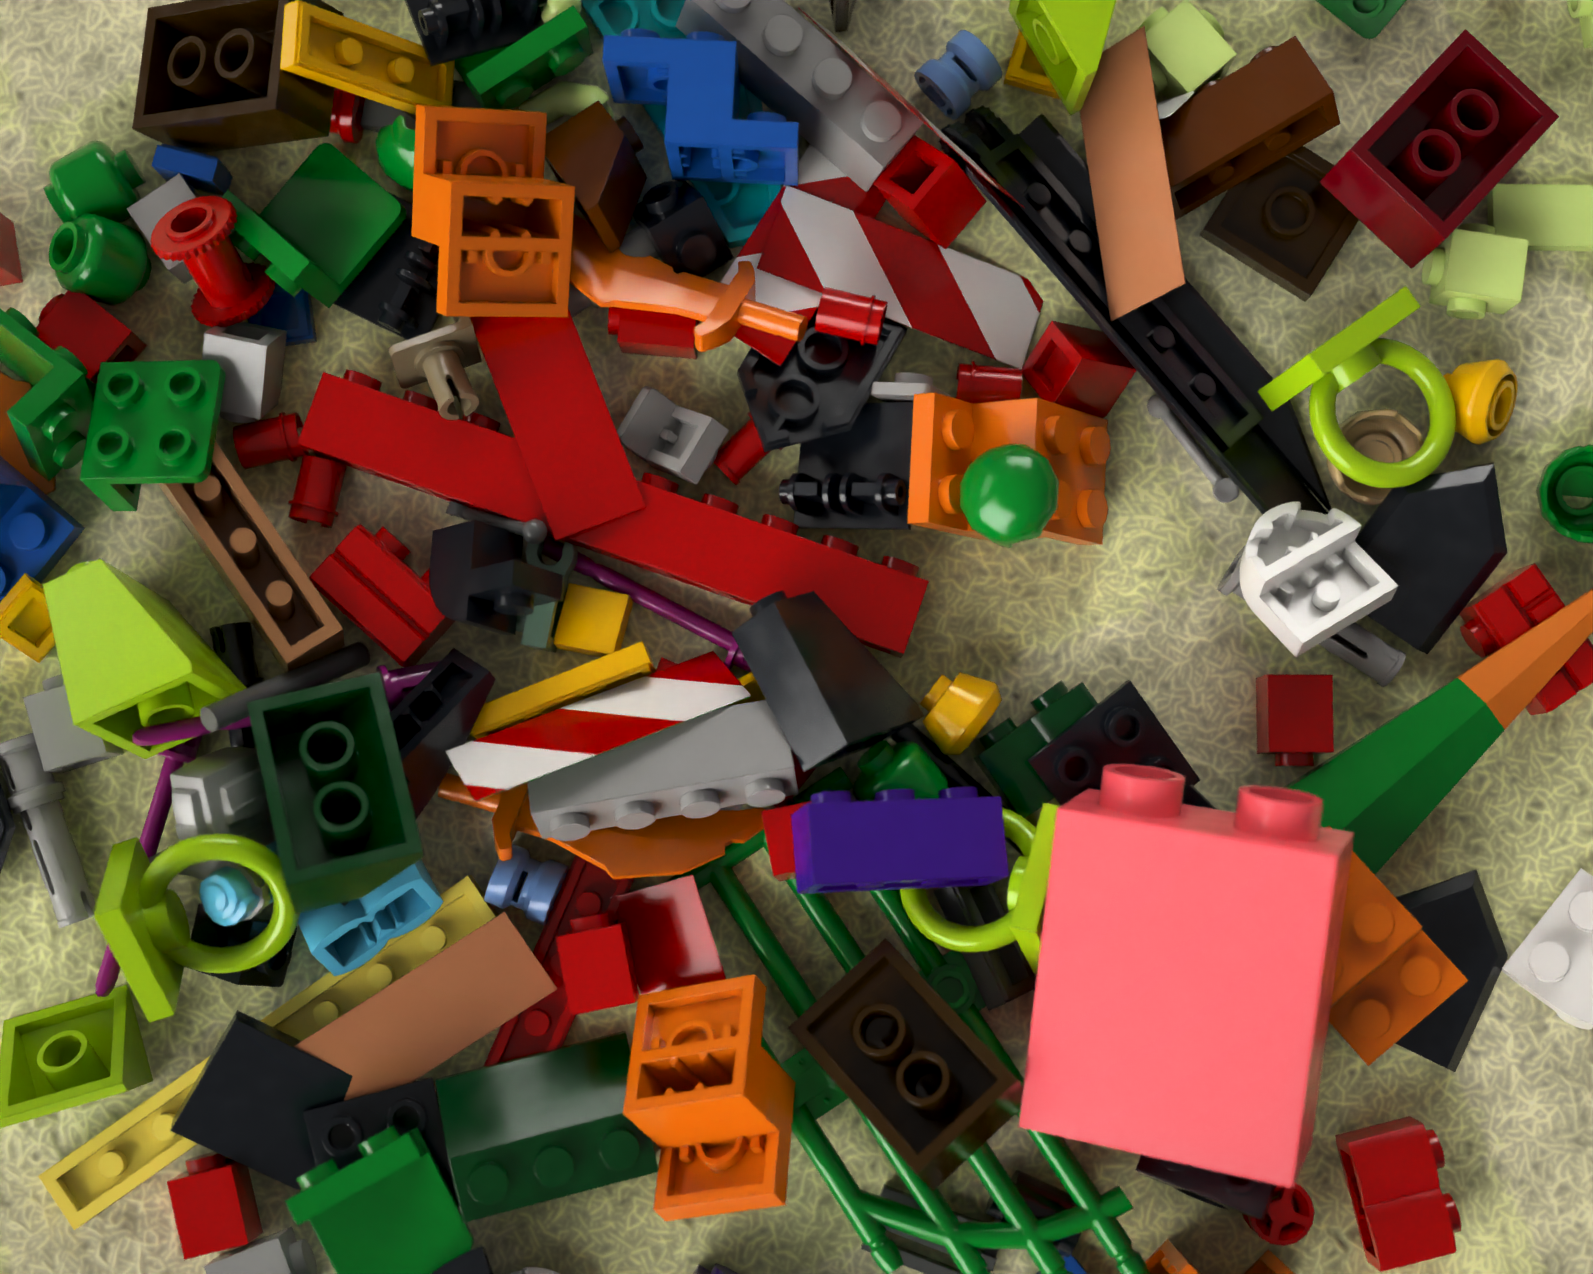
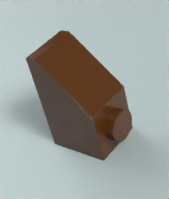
(602, 166)

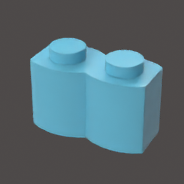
(355, 933)

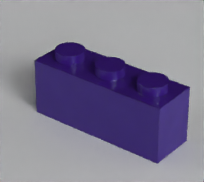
(898, 841)

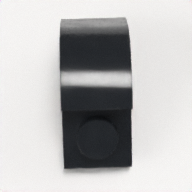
(481, 578)

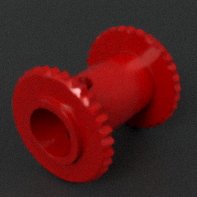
(199, 237)

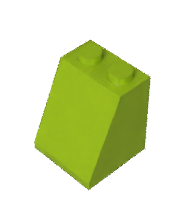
(129, 656)

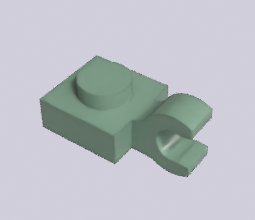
(541, 625)

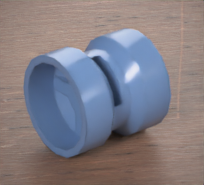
(958, 74)
(539, 888)

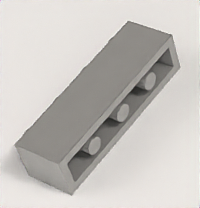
(809, 83)
(684, 770)

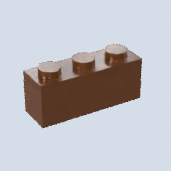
(1245, 124)

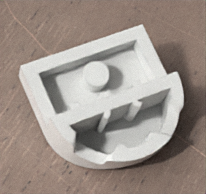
(1309, 575)
(1558, 955)

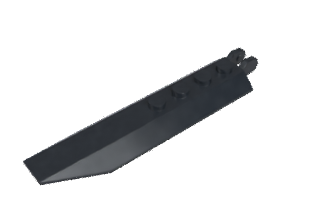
(1170, 340)

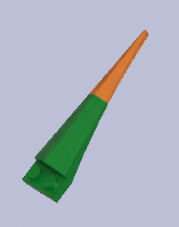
(1410, 763)

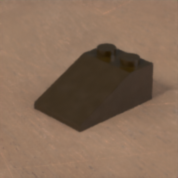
(909, 1064)

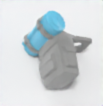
(225, 796)

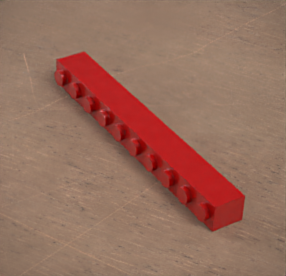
(670, 536)

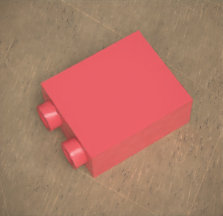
(1187, 974)

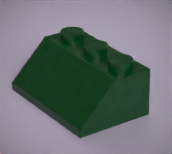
(335, 790)
(541, 1127)

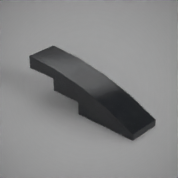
(436, 719)

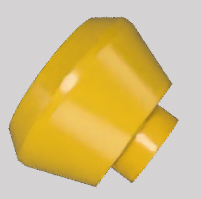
(1483, 398)
(959, 710)

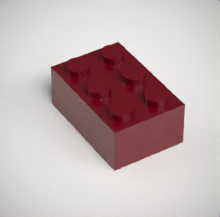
(1439, 149)

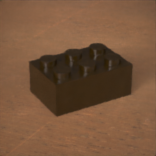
(217, 78)

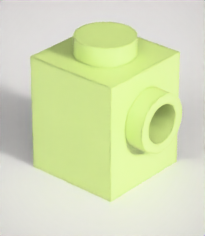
(1185, 49)
(1476, 272)

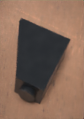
(821, 680)

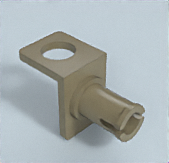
(441, 361)

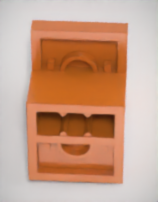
(492, 212)
(954, 433)
(1385, 968)
(710, 1099)

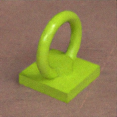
(1346, 360)
(1024, 899)
(151, 928)

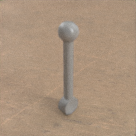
(1223, 488)

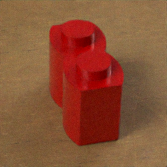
(1398, 1193)

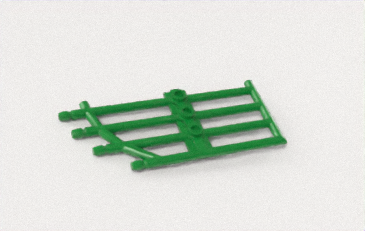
(818, 1094)

